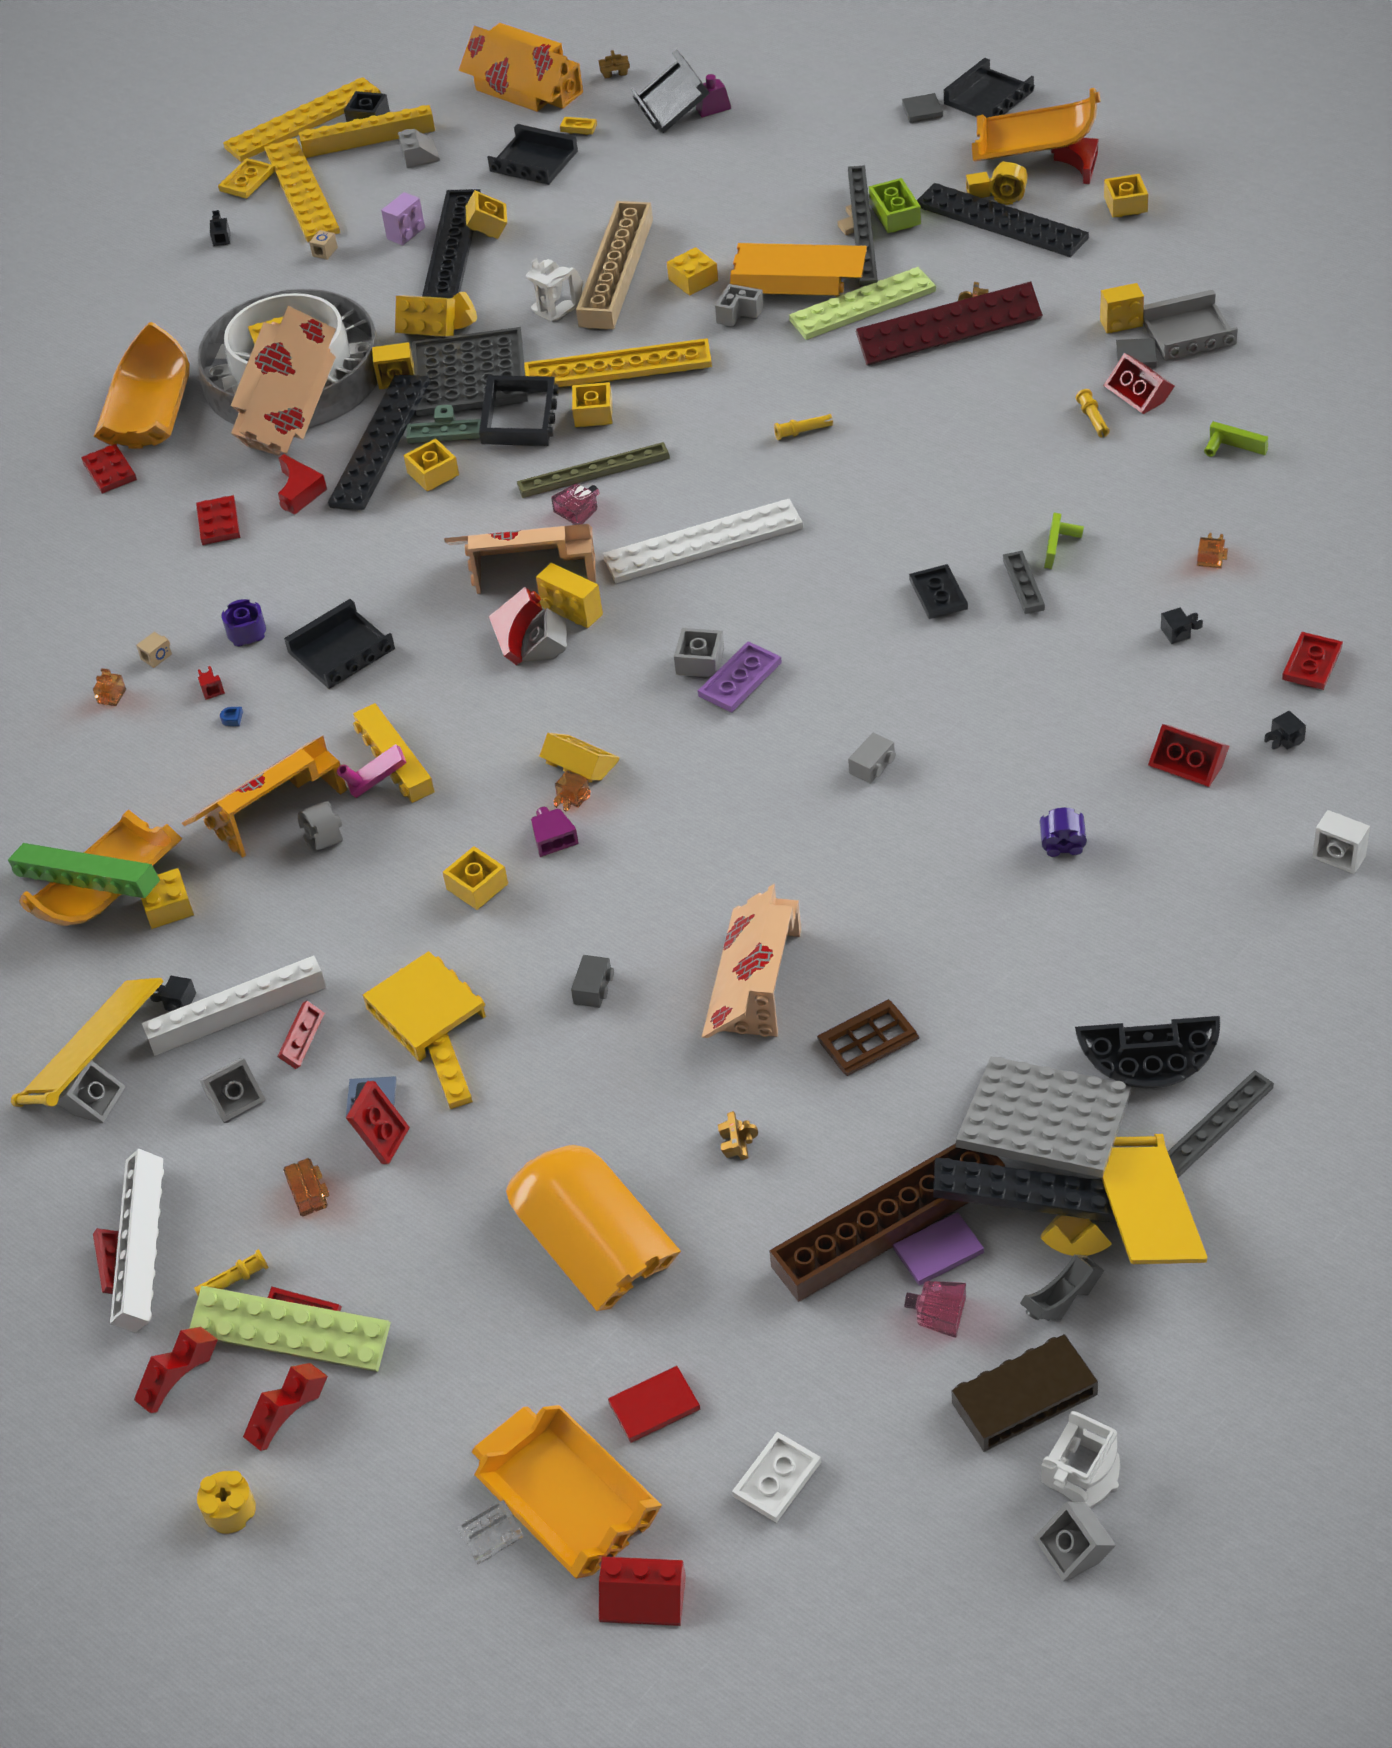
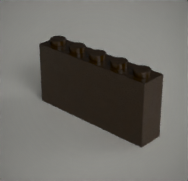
(1024, 1392)

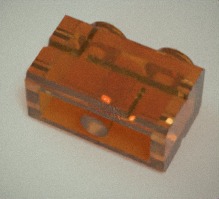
(305, 1186)

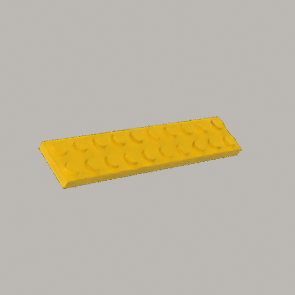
(296, 120)
(301, 188)
(624, 363)

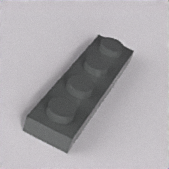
(1023, 582)

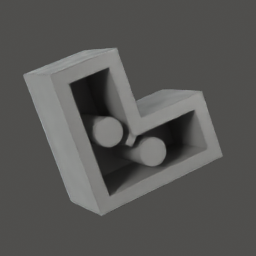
(738, 302)

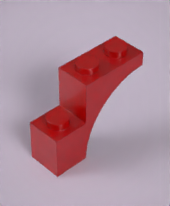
(165, 1370)
(274, 1407)

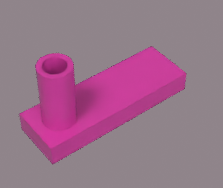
(373, 772)

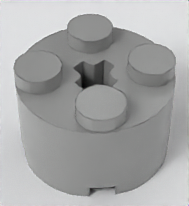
(320, 826)

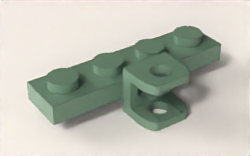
(443, 428)

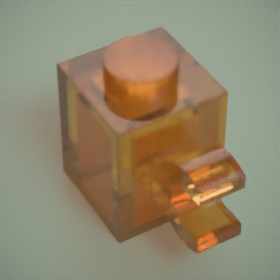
(1211, 552)
(109, 688)
(571, 790)

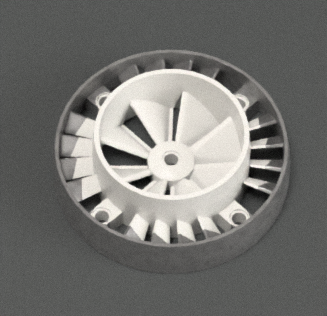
(232, 341)

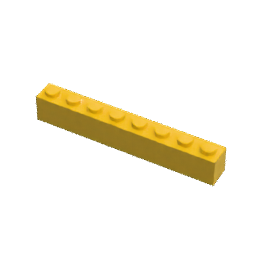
(365, 131)

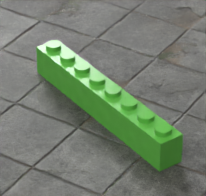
(84, 870)

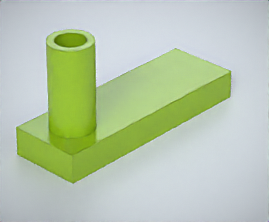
(1235, 437)
(1055, 529)

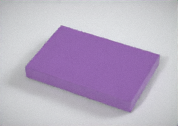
(938, 1248)

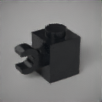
(219, 230)
(1178, 626)
(1286, 731)
(175, 994)

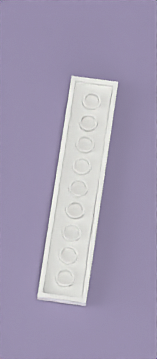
(702, 540)

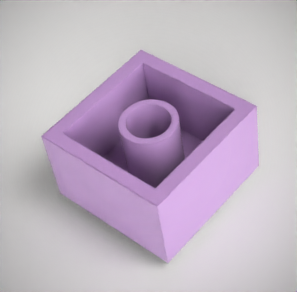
(403, 218)

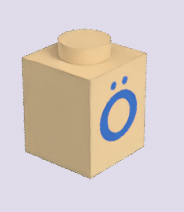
(323, 244)
(154, 649)

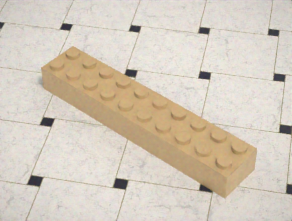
(614, 265)

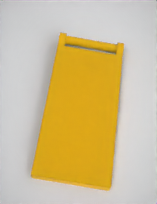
(87, 1043)
(1150, 1203)

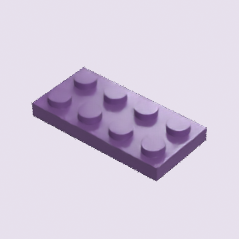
(739, 676)

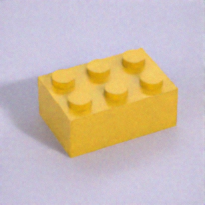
(424, 315)
(569, 595)

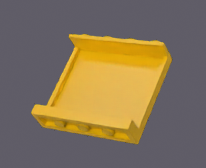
(422, 1003)

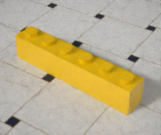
(381, 736)

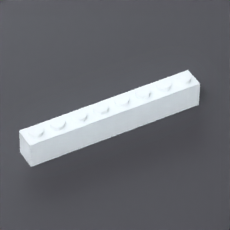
(234, 1005)
(137, 1241)

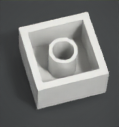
(1341, 841)

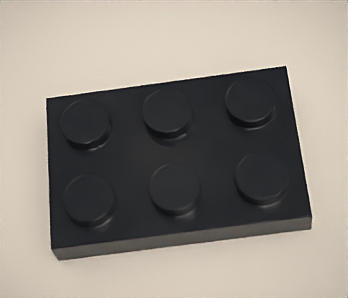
(938, 591)

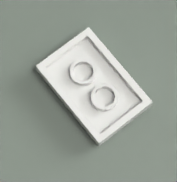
(776, 1477)

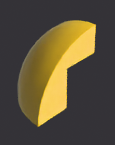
(464, 311)
(1074, 1236)

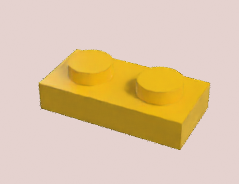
(578, 125)

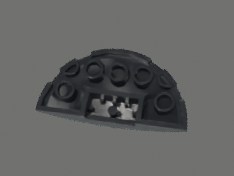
(1151, 1053)

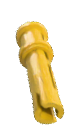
(1090, 407)
(795, 427)
(241, 1270)

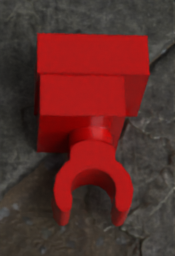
(210, 684)

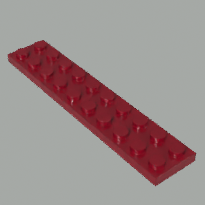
(948, 323)

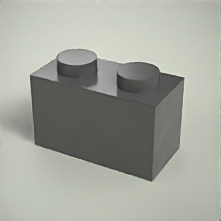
(592, 981)

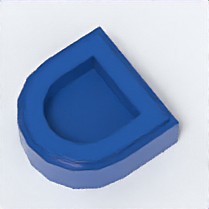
(231, 716)

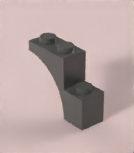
(1057, 1296)

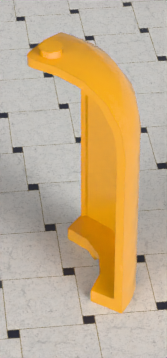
(1034, 129)
(145, 391)
(126, 840)
(589, 1223)

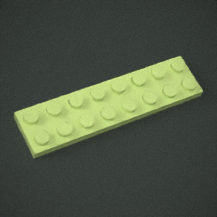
(862, 303)
(291, 1328)

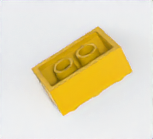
(577, 756)

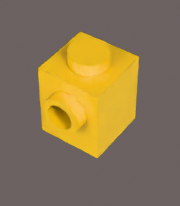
(978, 184)

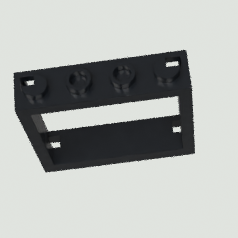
(518, 436)

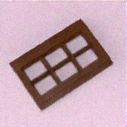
(860, 1020)

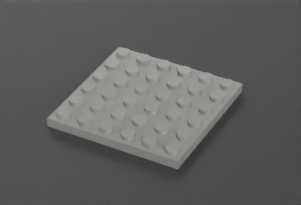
(1045, 1116)

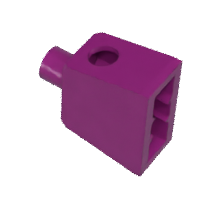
(716, 101)
(553, 831)

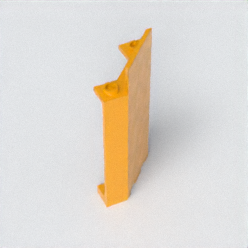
(797, 267)
(564, 1487)

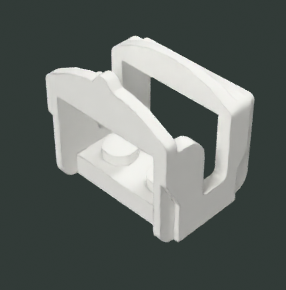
(549, 289)
(1104, 1471)

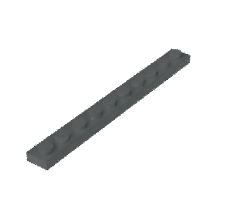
(862, 221)

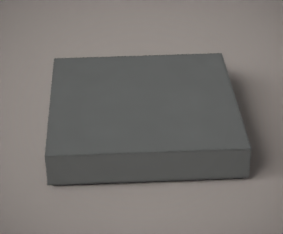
(922, 107)
(1141, 349)

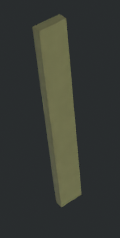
(593, 470)

